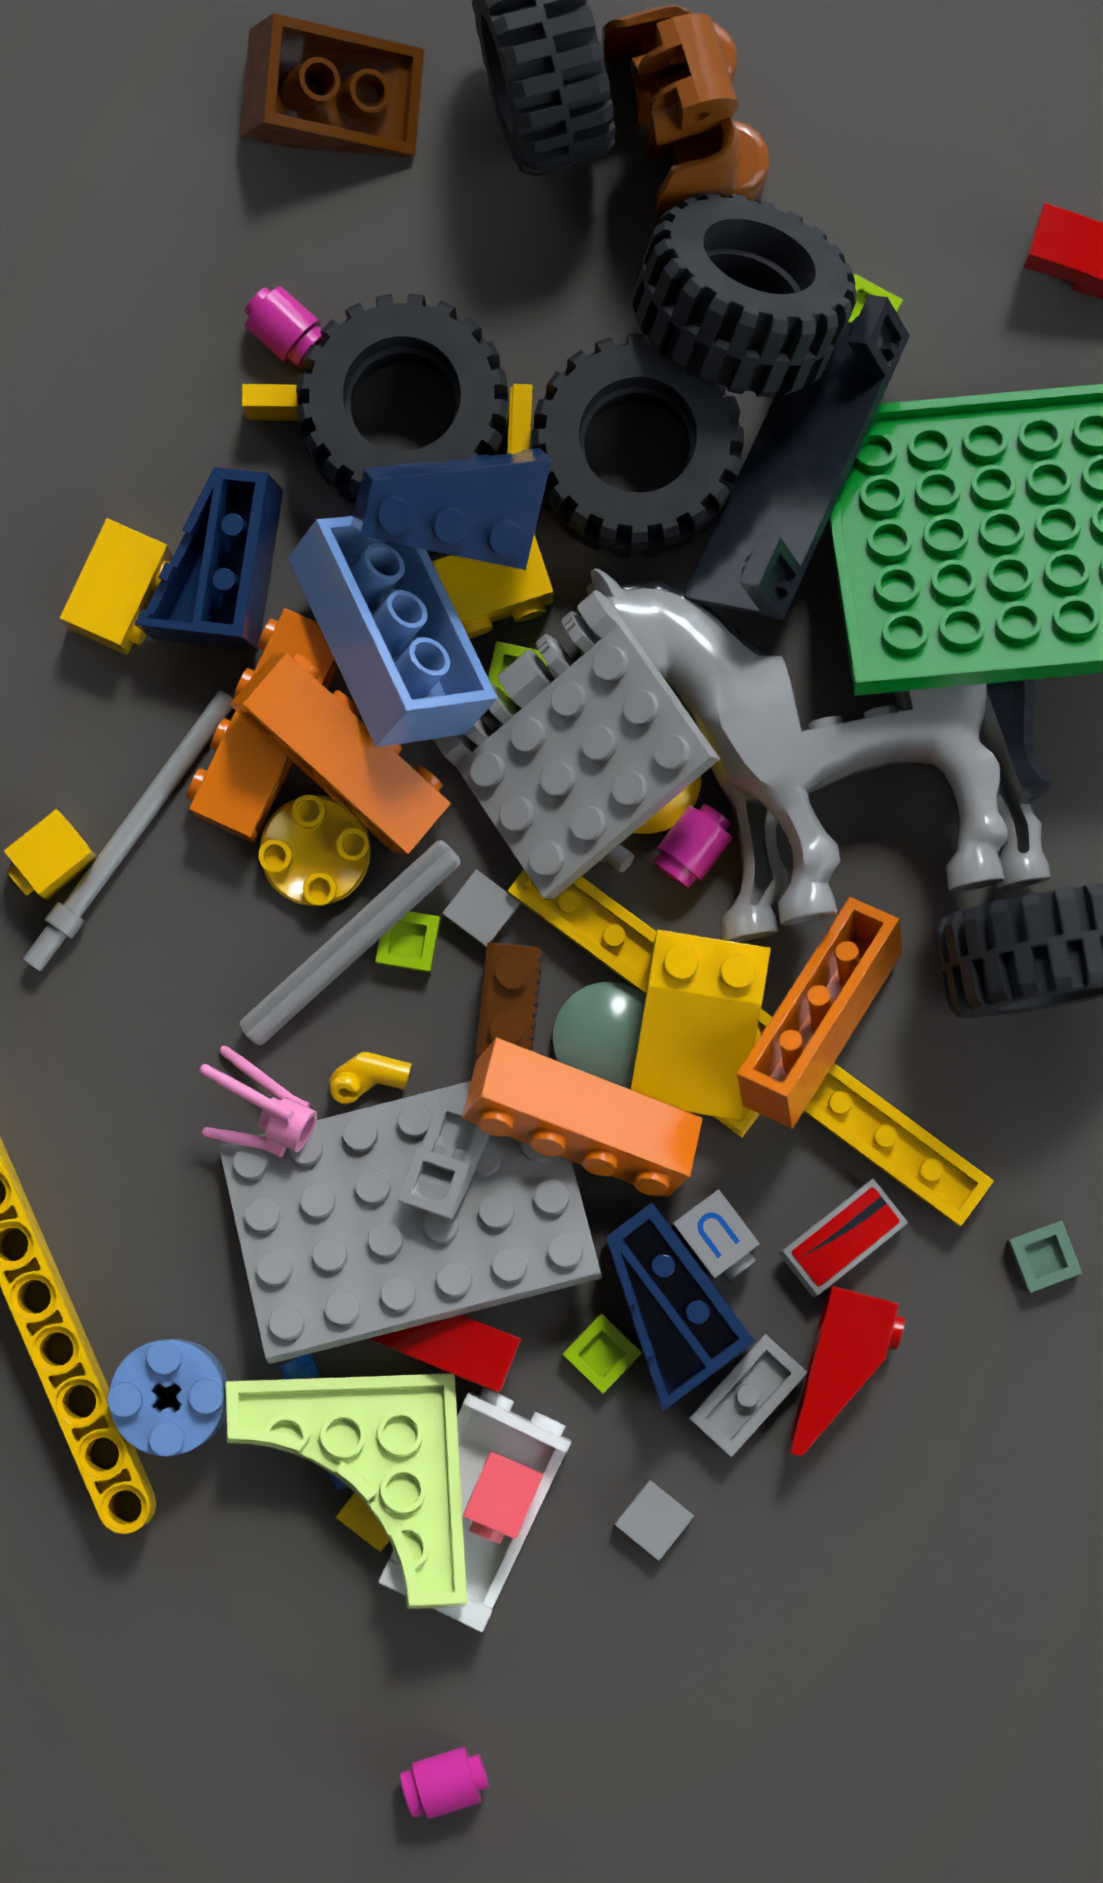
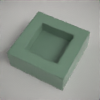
(1044, 1256)

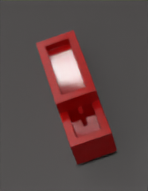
(1068, 249)
(459, 1347)

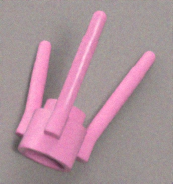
(284, 1118)

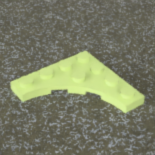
(388, 1444)

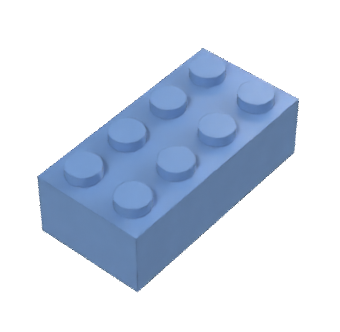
(391, 634)

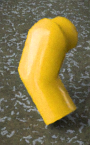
(364, 1072)

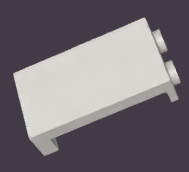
(484, 1426)

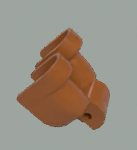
(690, 99)

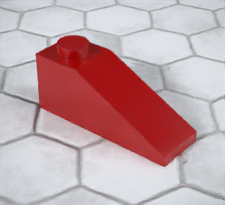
(844, 1355)

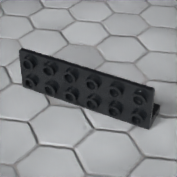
(798, 472)

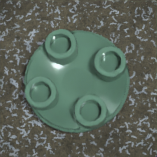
(600, 1031)

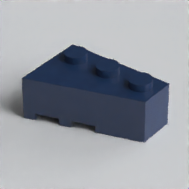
(457, 507)
(222, 566)
(673, 1305)

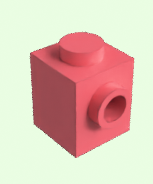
(501, 1497)

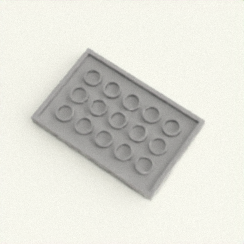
(348, 1262)

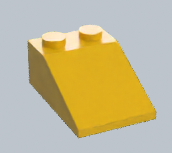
(699, 1022)

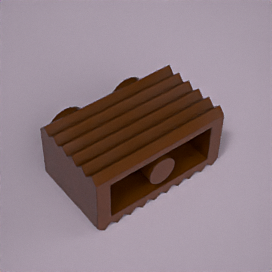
(509, 995)

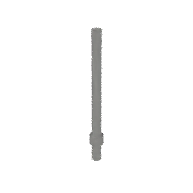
(66, 918)

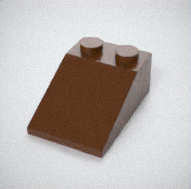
(330, 89)

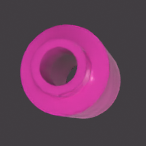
(282, 324)
(693, 845)
(444, 1783)

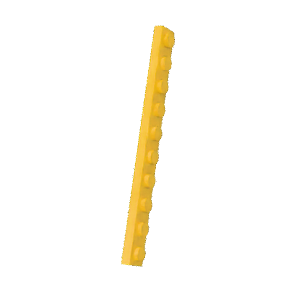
(840, 1102)

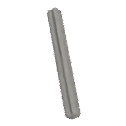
(349, 942)

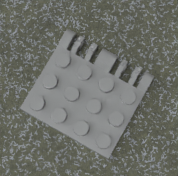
(583, 753)

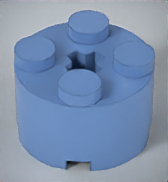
(136, 1396)

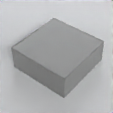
(481, 908)
(654, 1519)

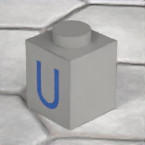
(717, 1236)

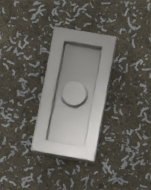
(747, 1394)

